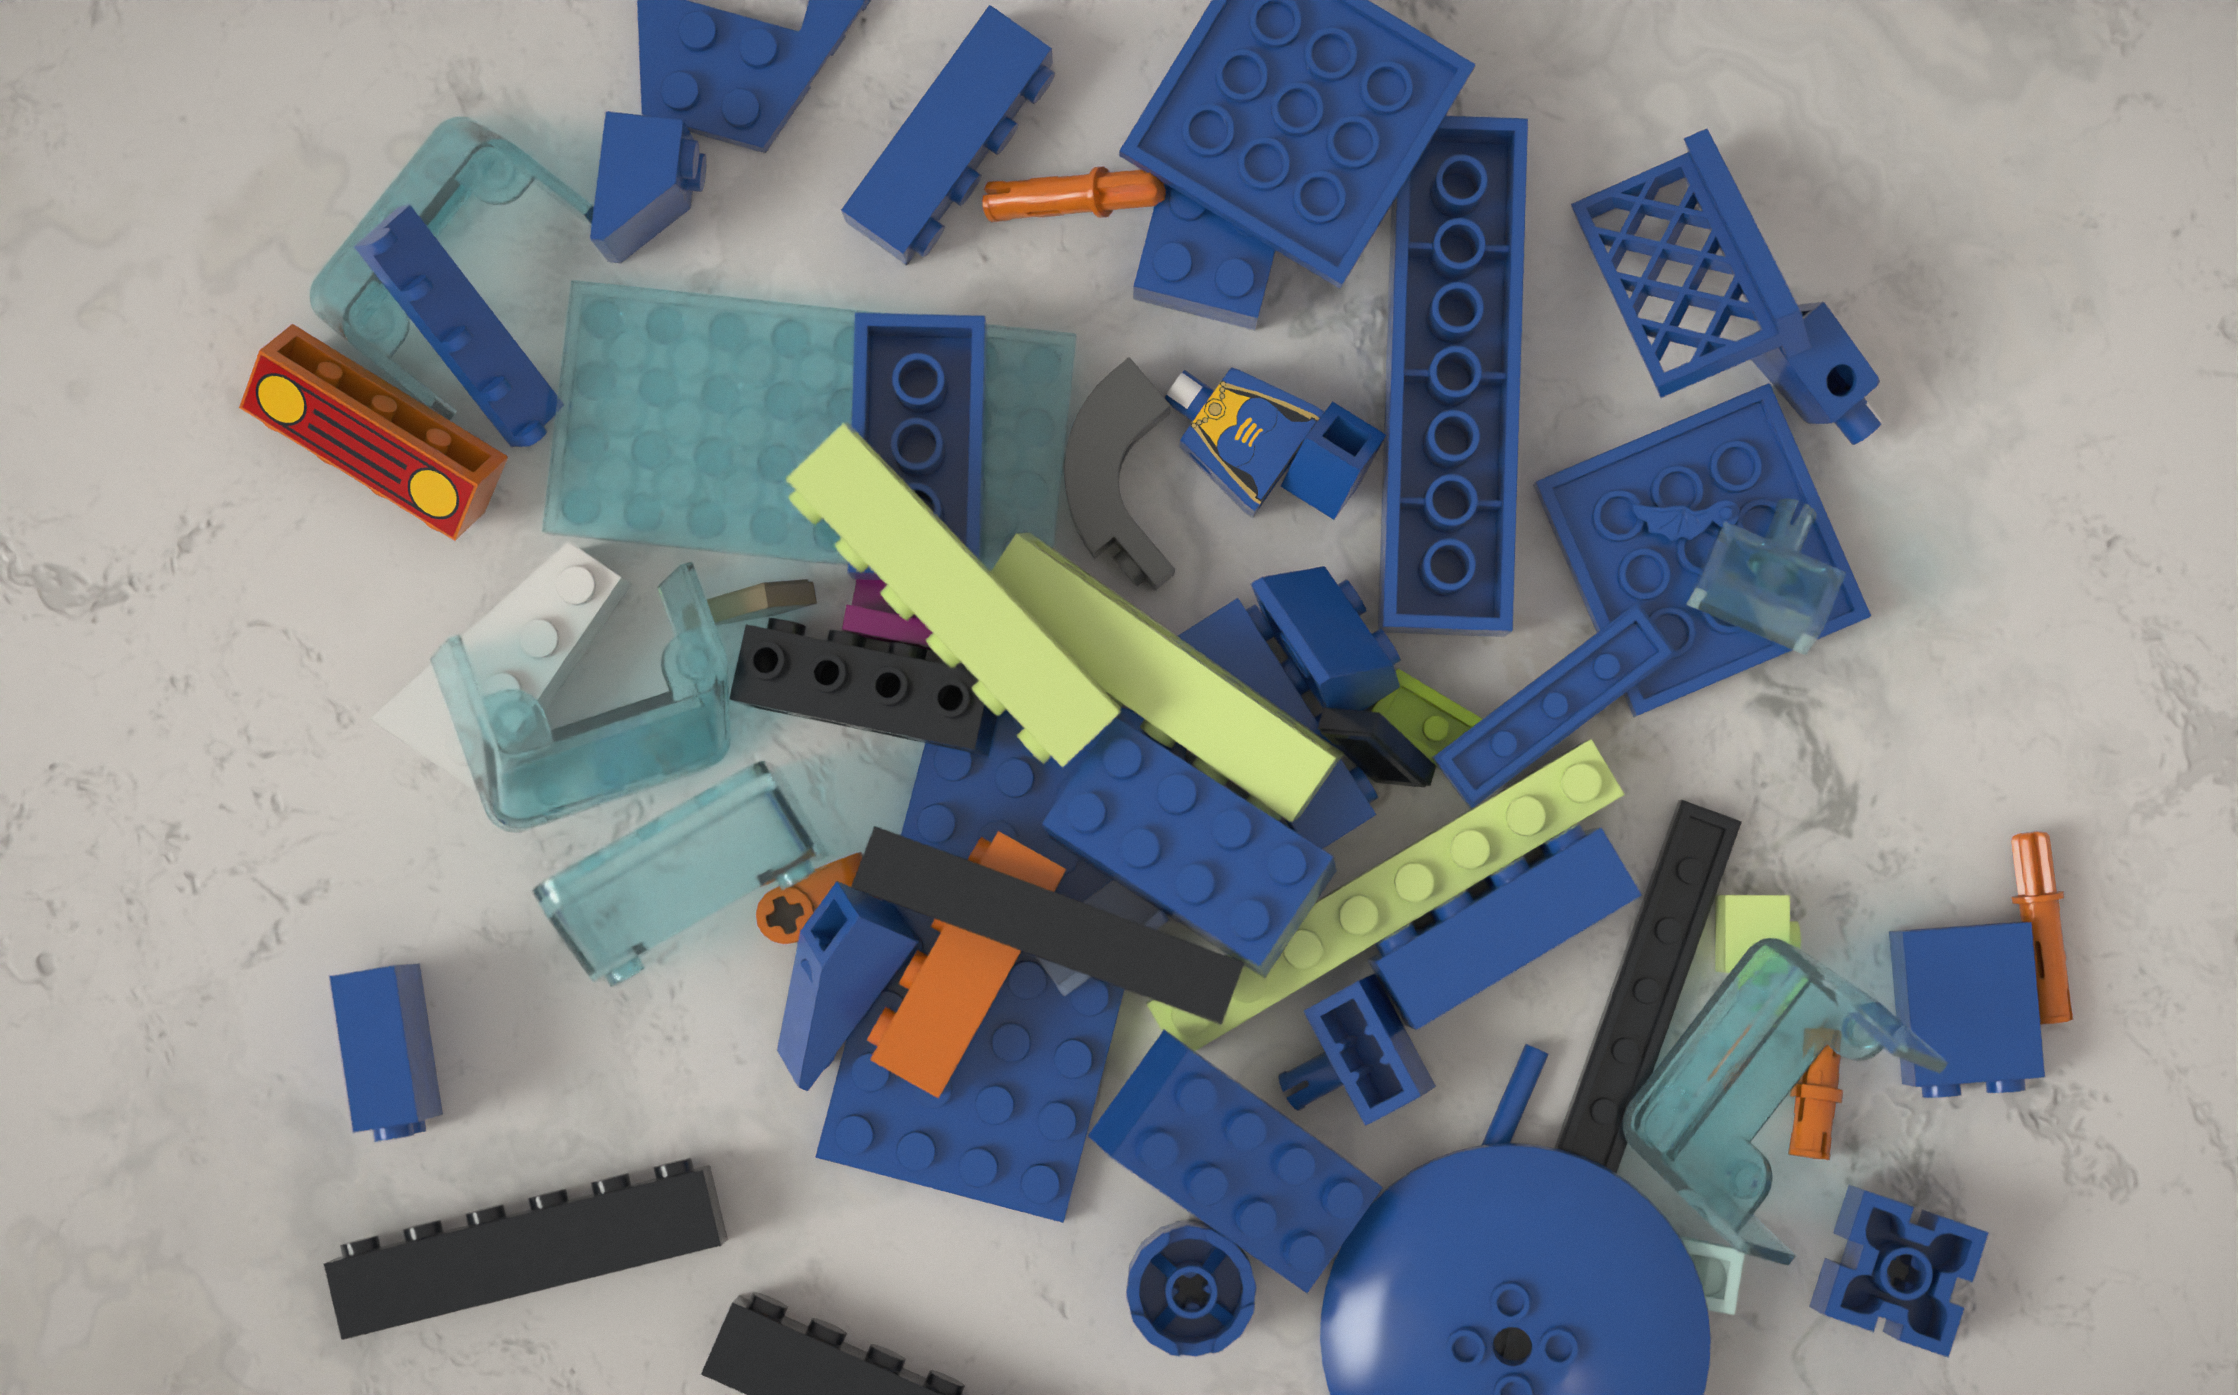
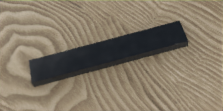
(1048, 925)
(1648, 981)

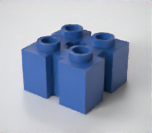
(1916, 1307)

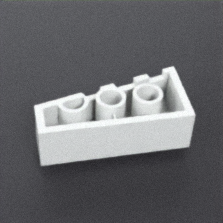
(520, 644)

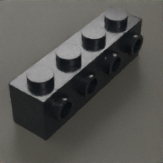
(861, 687)

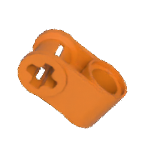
(807, 893)

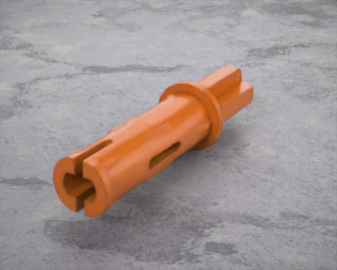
(1057, 196)
(2040, 906)

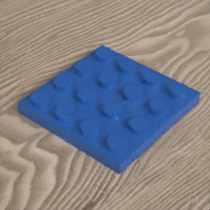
(1298, 121)
(1722, 453)

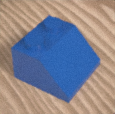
(642, 181)
(1326, 638)

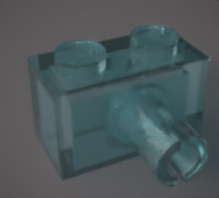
(1768, 581)

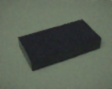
(1376, 747)

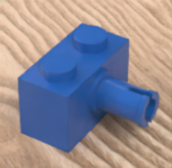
(1363, 1052)

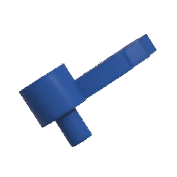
(1683, 522)

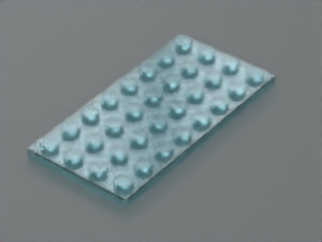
(701, 406)

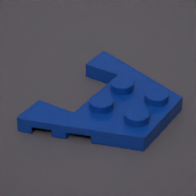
(730, 71)

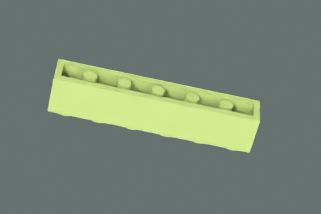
(952, 594)
(1170, 683)

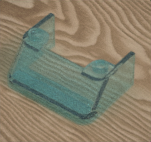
(440, 177)
(545, 775)
(680, 871)
(1737, 1068)

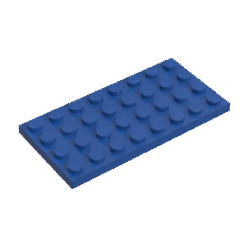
(1032, 1073)

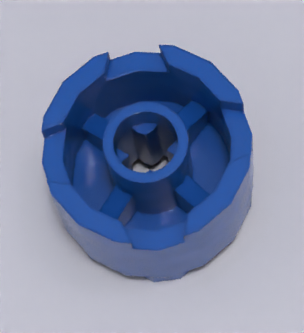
(1190, 1325)

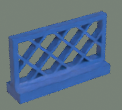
(1744, 257)

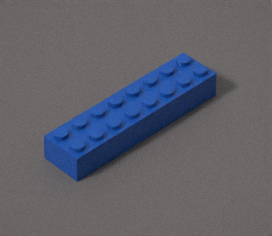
(1454, 383)

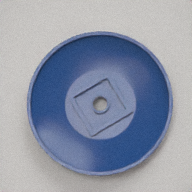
(1524, 1245)

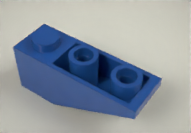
(837, 974)

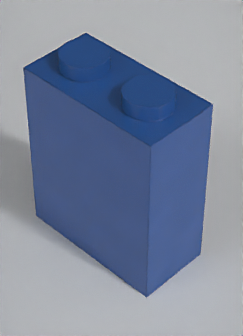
(1972, 1002)
(386, 1050)

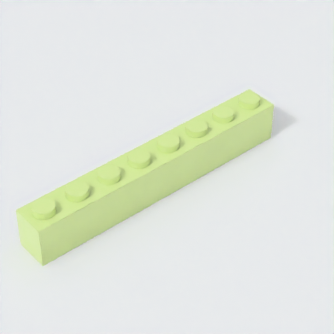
(1415, 883)

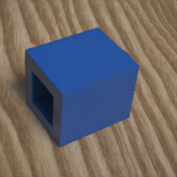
(1333, 460)

